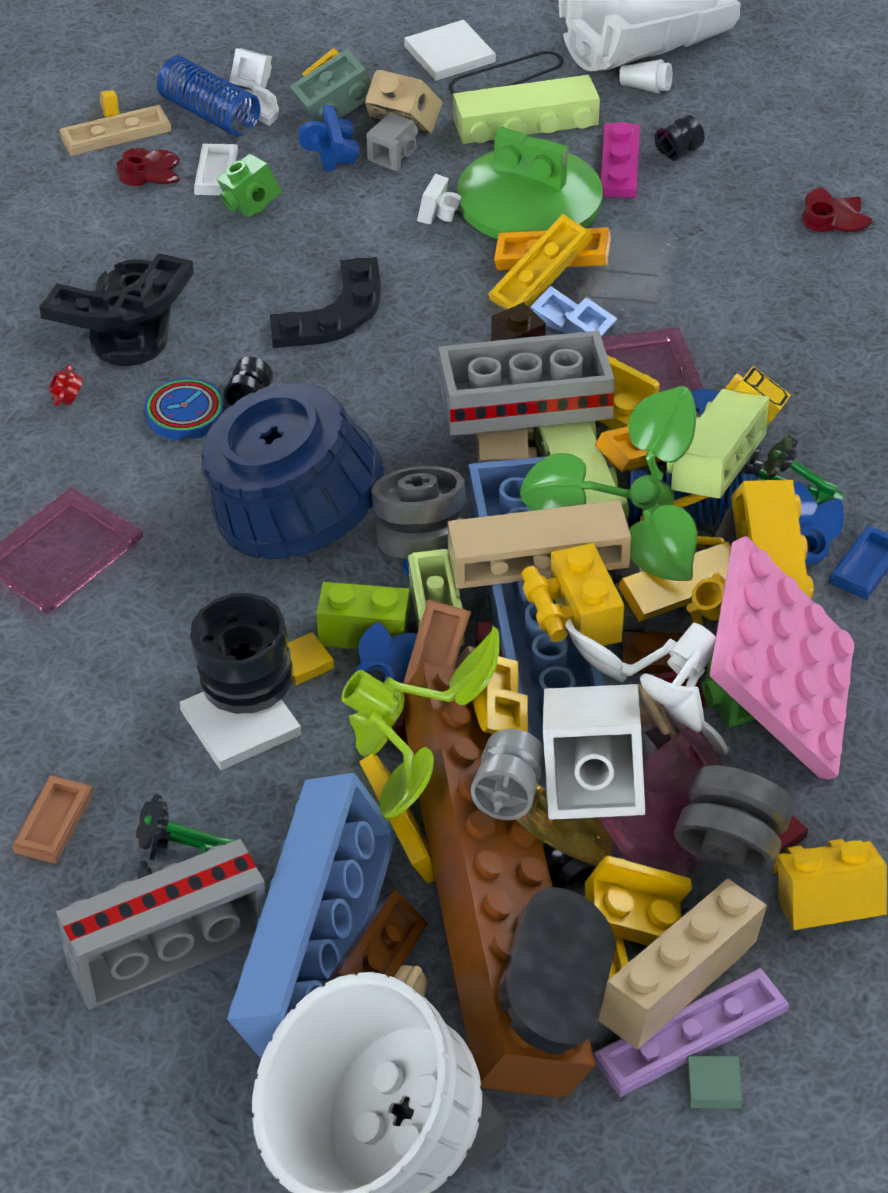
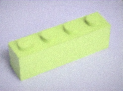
(526, 108)
(580, 441)
(721, 443)

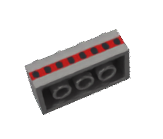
(526, 382)
(162, 923)

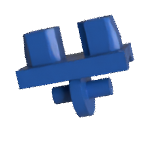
(330, 138)

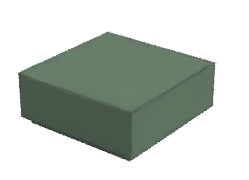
(714, 1082)

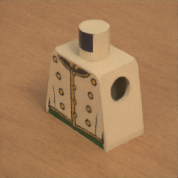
(402, 96)

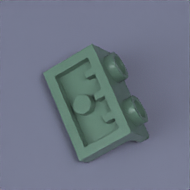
(336, 83)

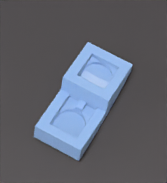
(569, 317)

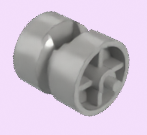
(508, 774)

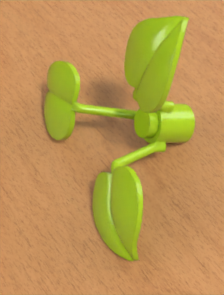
(382, 704)

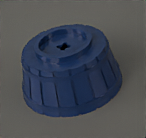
(288, 471)

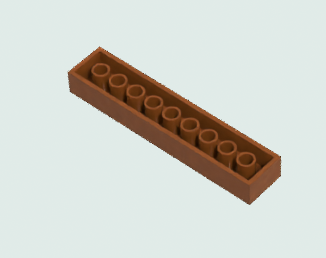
(483, 881)

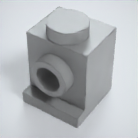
(391, 141)

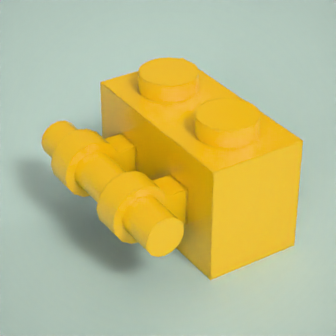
(582, 594)
(831, 883)

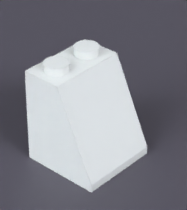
(593, 752)

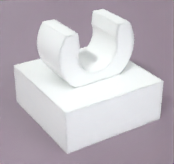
(250, 68)
(438, 201)

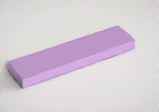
(693, 1032)

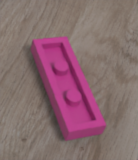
(620, 159)

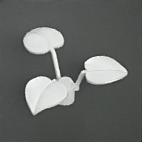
(687, 659)

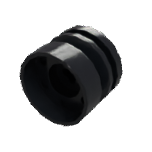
(242, 652)

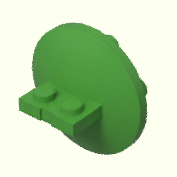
(527, 186)

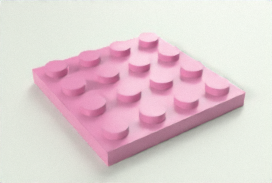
(783, 659)

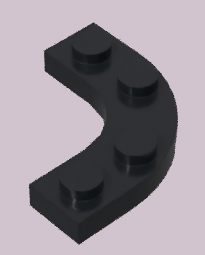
(120, 308)
(351, 309)

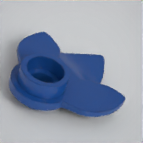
(818, 523)
(384, 654)

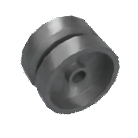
(416, 508)
(734, 819)

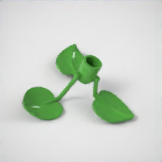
(668, 535)

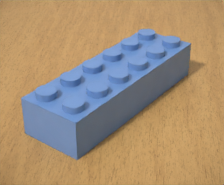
(315, 902)

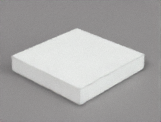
(449, 50)
(238, 736)

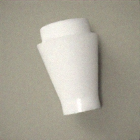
(648, 76)

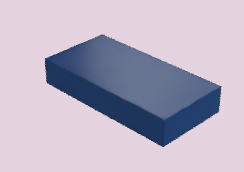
(863, 564)

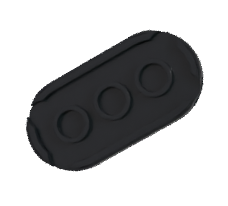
(133, 343)
(557, 970)

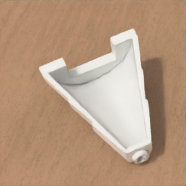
(624, 31)

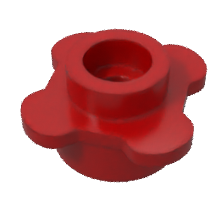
(65, 386)

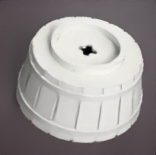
(334, 1081)

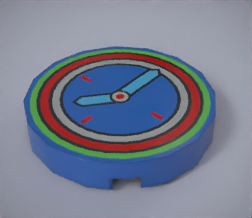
(183, 408)

